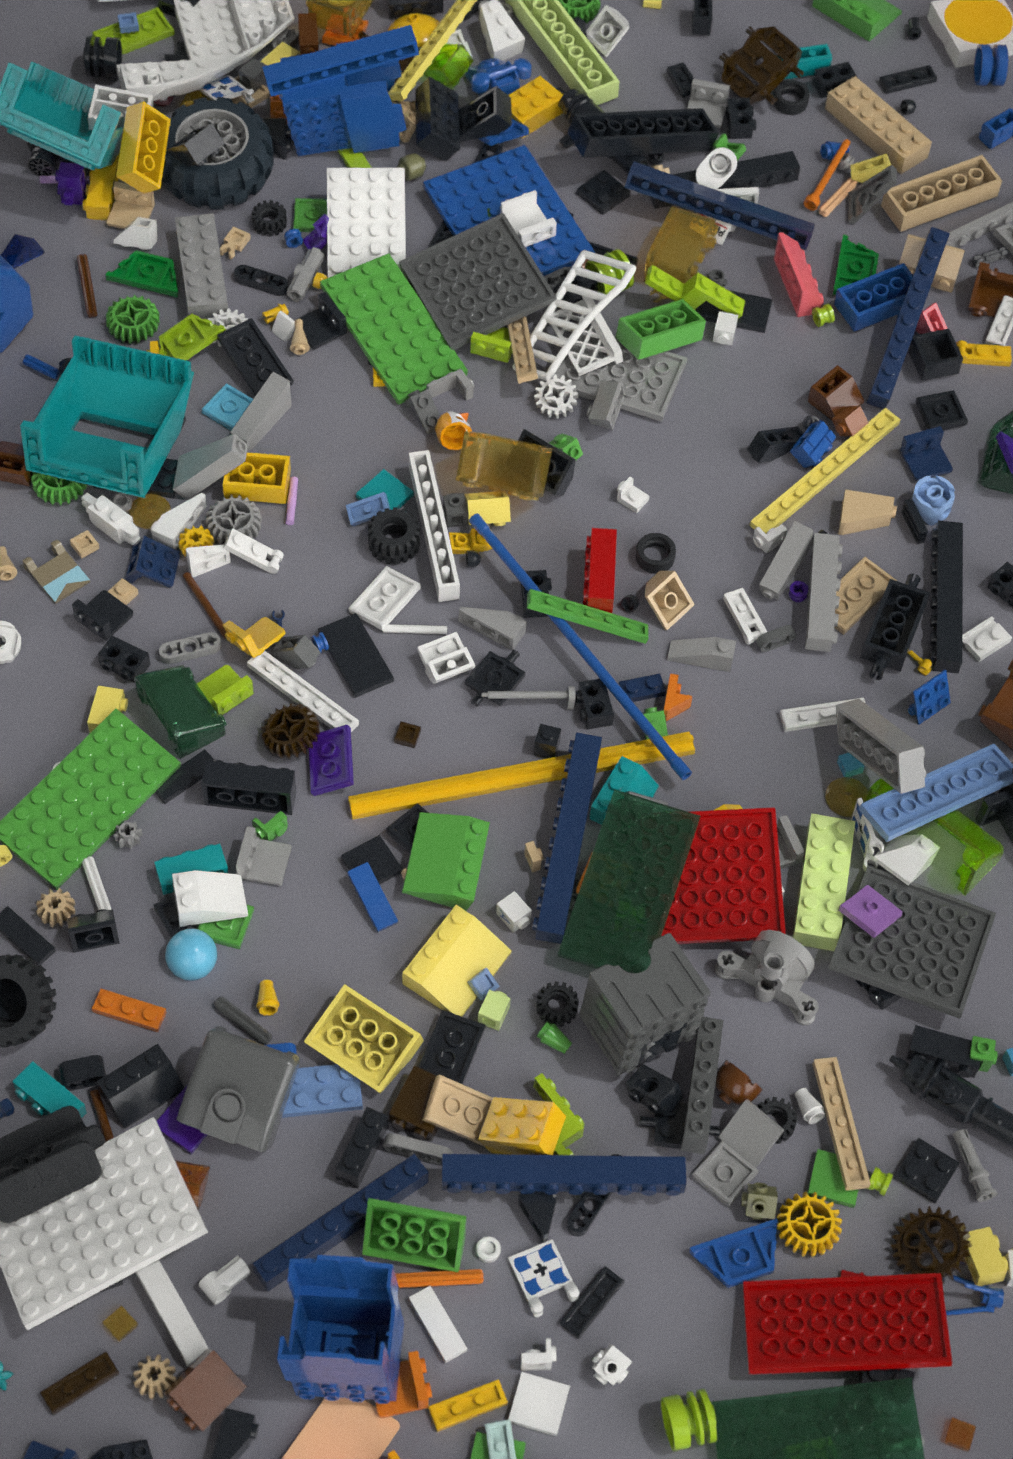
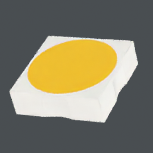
(969, 23)

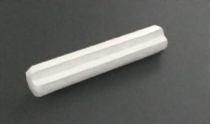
(95, 883)

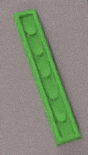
(587, 616)

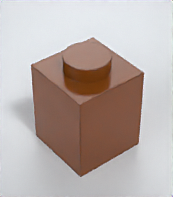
(850, 421)

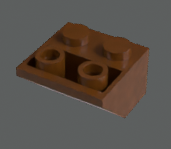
(835, 392)
(13, 464)

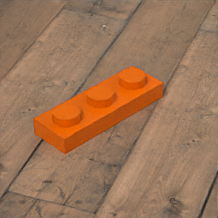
(129, 1010)

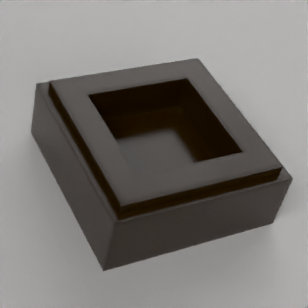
(407, 734)

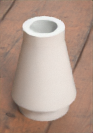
(810, 1108)

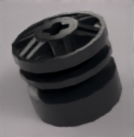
(102, 57)

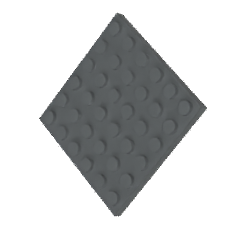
(477, 281)
(923, 954)

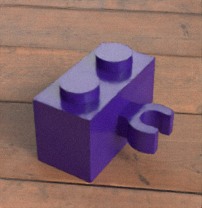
(71, 183)

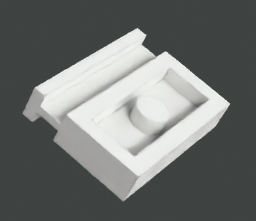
(985, 639)

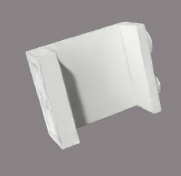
(528, 219)

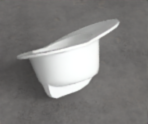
(716, 168)

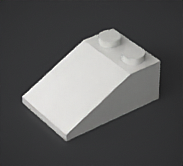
(208, 897)

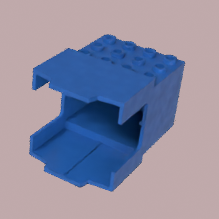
(346, 112)
(343, 1330)

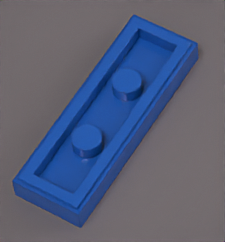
(372, 897)

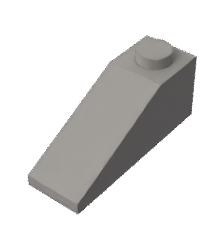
(495, 624)
(703, 652)

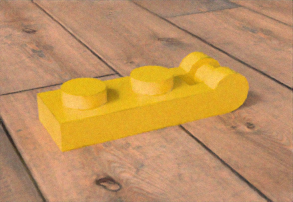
(985, 354)

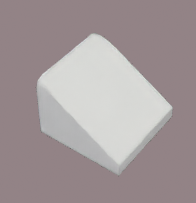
(283, 326)

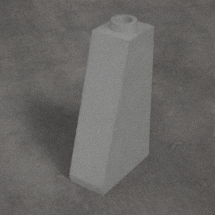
(264, 410)
(208, 464)
(787, 561)

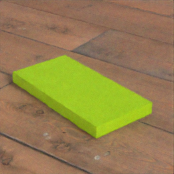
(152, 28)

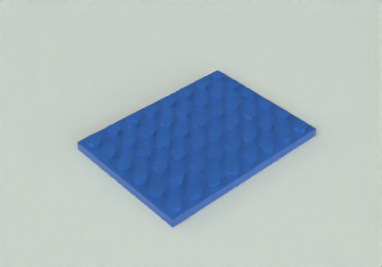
(468, 192)

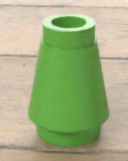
(554, 1038)

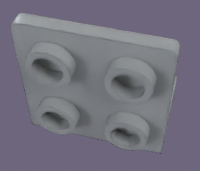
(711, 98)
(262, 859)

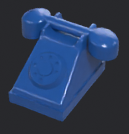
(498, 73)

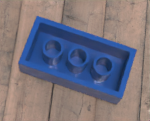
(873, 297)

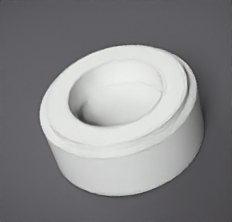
(488, 1249)

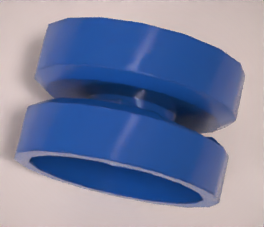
(991, 65)

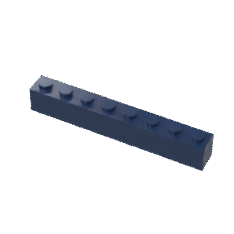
(340, 1221)

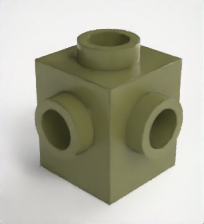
(760, 1201)

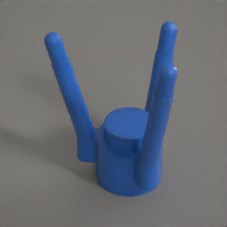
(989, 1295)

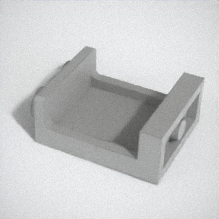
(790, 848)

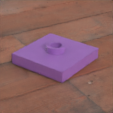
(870, 911)

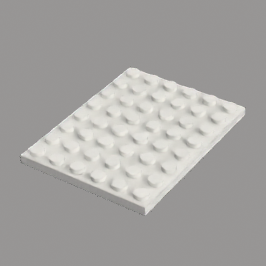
(102, 1230)

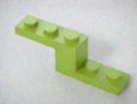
(694, 291)
(573, 1125)

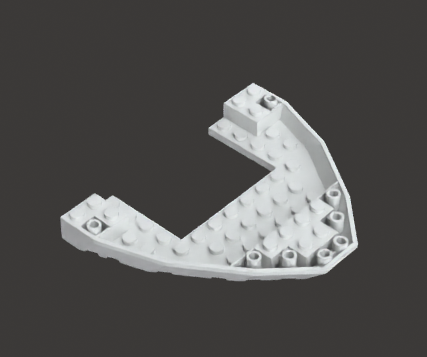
(216, 39)

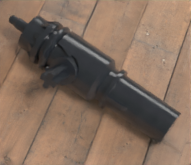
(577, 103)
(956, 1097)

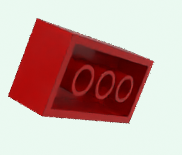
(600, 569)

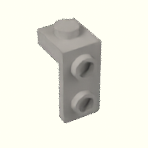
(451, 380)

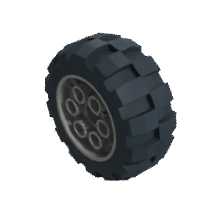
(220, 178)

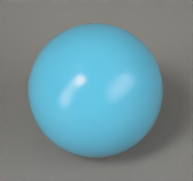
(191, 954)

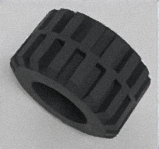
(394, 522)

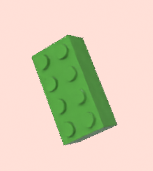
(660, 329)

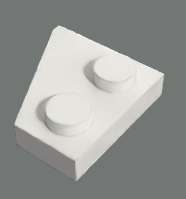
(206, 558)

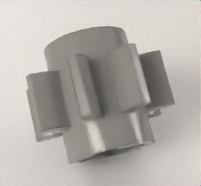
(128, 840)

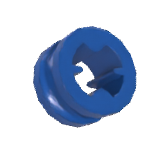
(293, 238)
(320, 642)

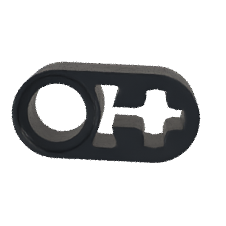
(81, 1072)

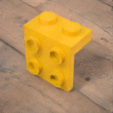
(255, 638)

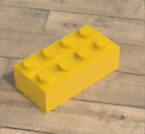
(143, 147)

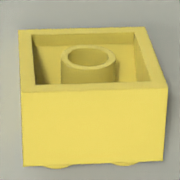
(491, 506)

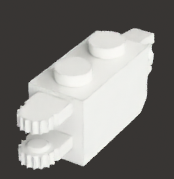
(111, 519)

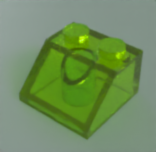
(449, 64)

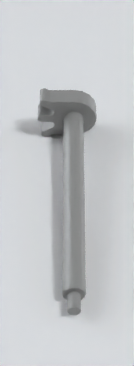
(569, 695)

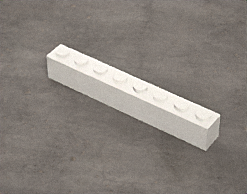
(434, 526)

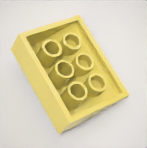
(451, 959)
(364, 1039)

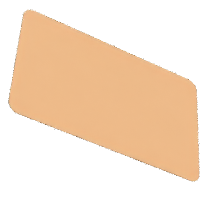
(344, 1432)

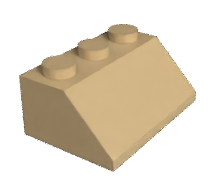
(947, 269)

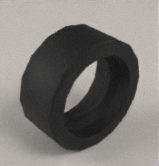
(792, 87)
(659, 540)

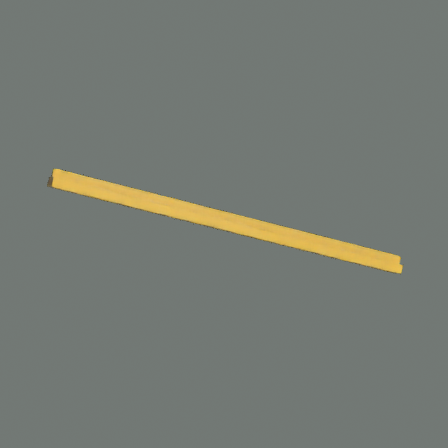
(506, 777)

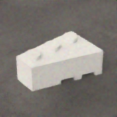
(499, 31)
(116, 99)

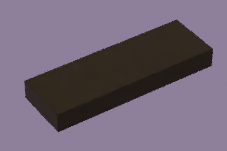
(79, 1383)

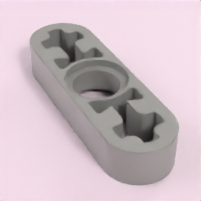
(194, 640)
(408, 1146)

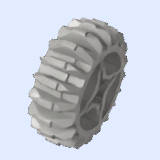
(220, 518)

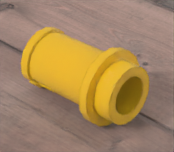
(272, 313)

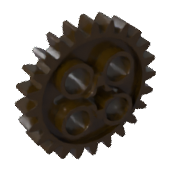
(950, 1234)

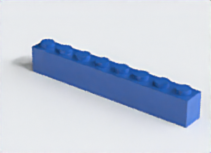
(340, 60)

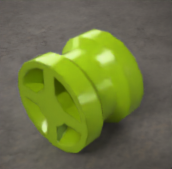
(823, 315)
(880, 1181)

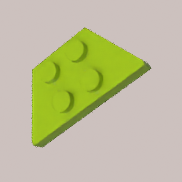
(188, 337)

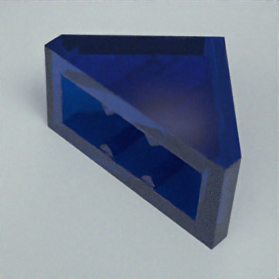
(21, 250)

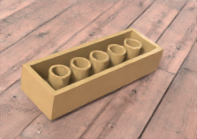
(878, 124)
(941, 193)

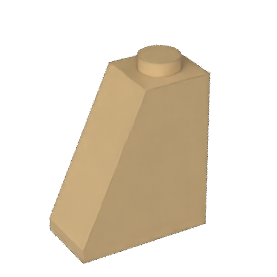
(865, 511)

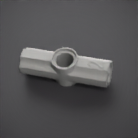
(305, 274)

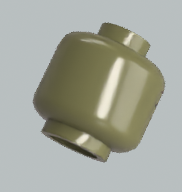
(413, 166)

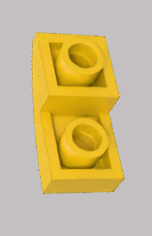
(468, 541)

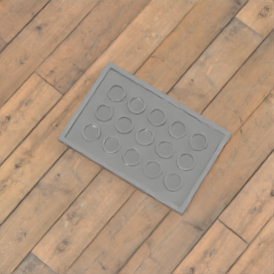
(646, 381)

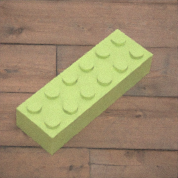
(823, 881)

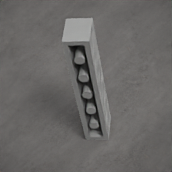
(822, 592)

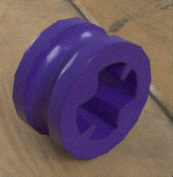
(798, 597)

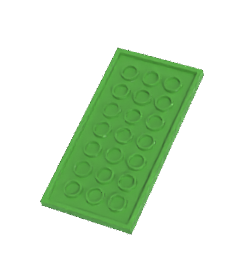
(392, 326)
(86, 798)

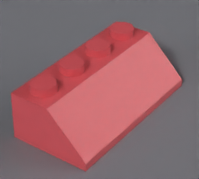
(797, 276)

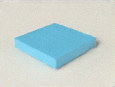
(227, 406)

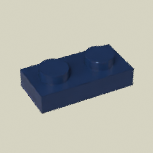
(643, 687)

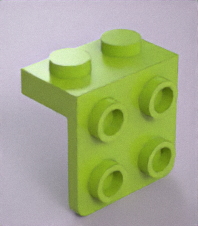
(493, 345)
(226, 689)

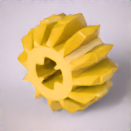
(195, 538)

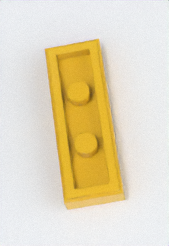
(467, 1405)

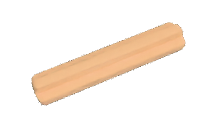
(837, 197)

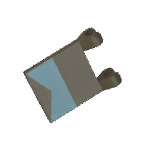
(59, 575)

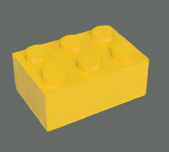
(535, 104)
(260, 478)
(522, 1127)

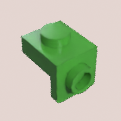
(737, 148)
(568, 445)
(657, 720)
(275, 827)
(984, 1051)

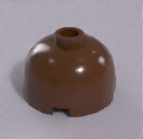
(735, 1085)

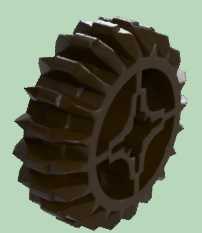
(290, 730)

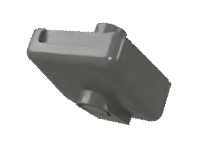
(238, 1090)

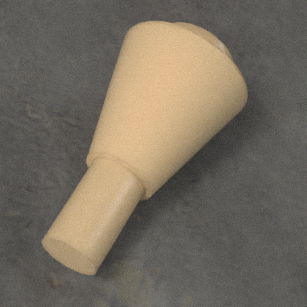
(299, 343)
(7, 568)

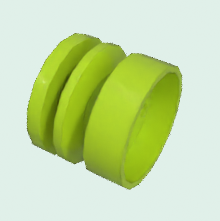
(609, 271)
(688, 1419)

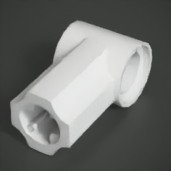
(219, 1284)

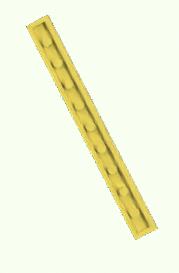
(430, 49)
(826, 471)

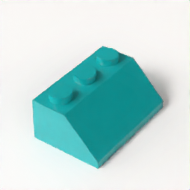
(624, 777)

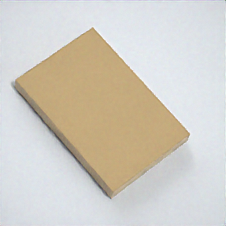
(457, 1108)

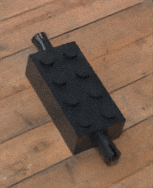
(895, 625)

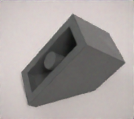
(296, 651)

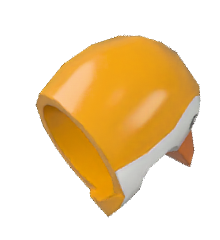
(451, 429)

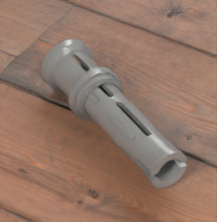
(977, 1175)

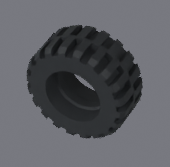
(38, 996)

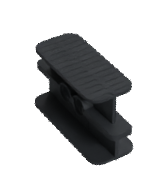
(46, 1162)

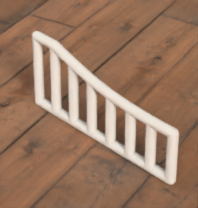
(589, 314)

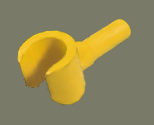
(925, 665)

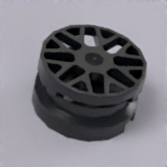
(42, 161)

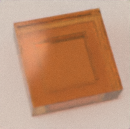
(960, 1434)

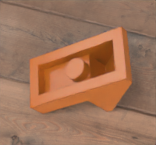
(675, 702)

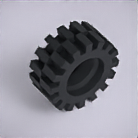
(269, 226)
(554, 991)
(785, 1111)

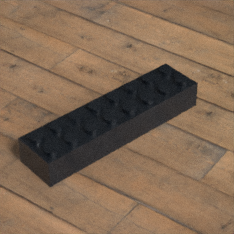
(642, 132)

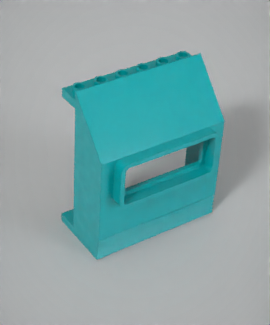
(54, 115)
(115, 389)

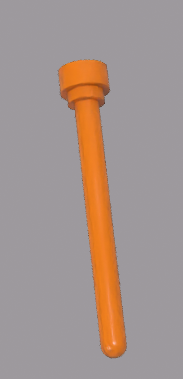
(813, 200)

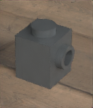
(252, 74)
(455, 509)

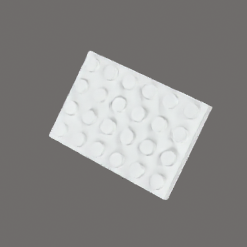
(365, 216)

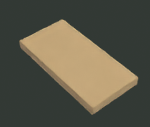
(860, 592)

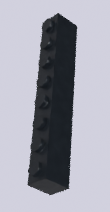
(753, 173)
(948, 596)

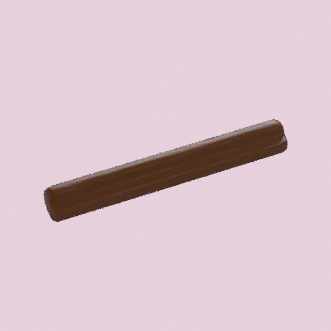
(87, 287)

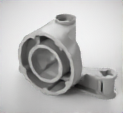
(778, 964)

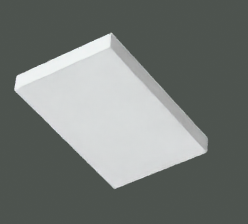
(384, 598)

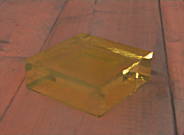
(120, 1323)

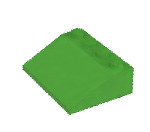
(862, 17)
(446, 859)
(414, 1235)

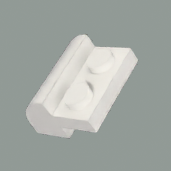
(445, 658)

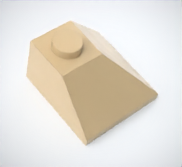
(667, 597)

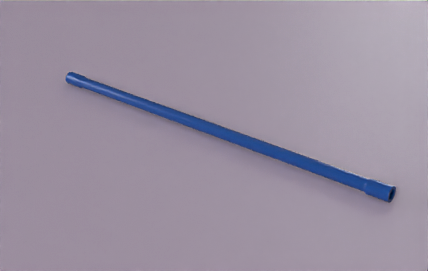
(675, 762)

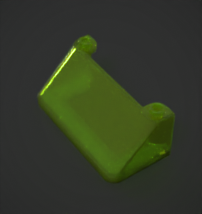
(982, 849)

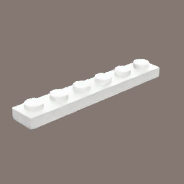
(301, 691)

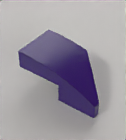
(318, 236)

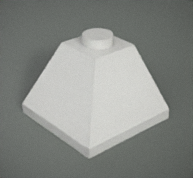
(607, 30)
(907, 856)

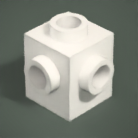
(617, 1372)

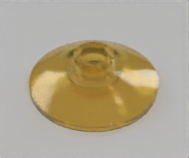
(144, 516)
(841, 802)

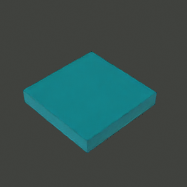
(395, 490)

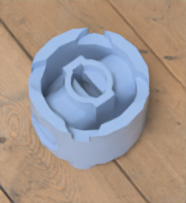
(933, 498)

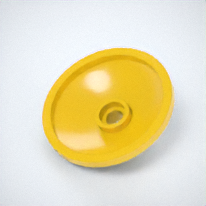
(422, 26)

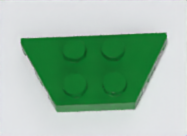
(854, 263)
(146, 272)

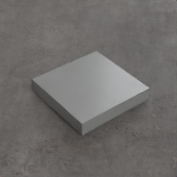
(751, 1133)
(725, 1173)

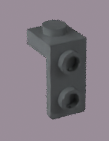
(424, 409)

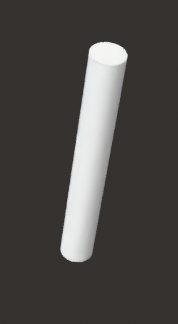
(415, 629)

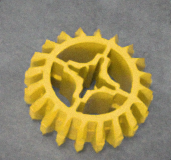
(790, 1228)

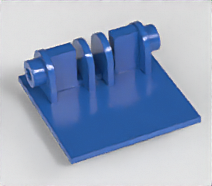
(930, 698)

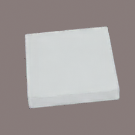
(539, 1404)

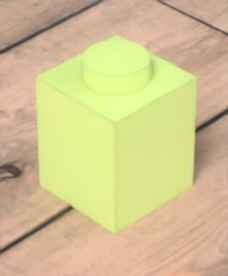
(494, 1009)

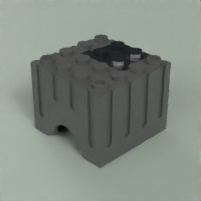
(644, 1011)

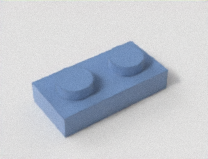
(364, 509)

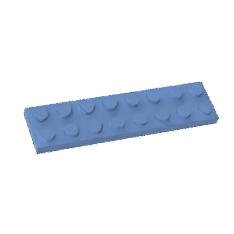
(943, 792)

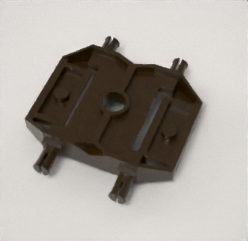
(767, 74)

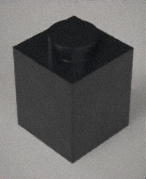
(547, 741)

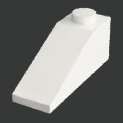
(174, 522)

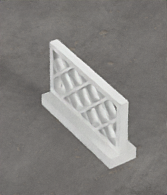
(601, 332)

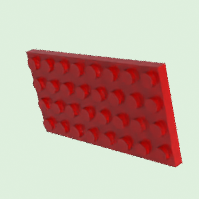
(846, 1324)

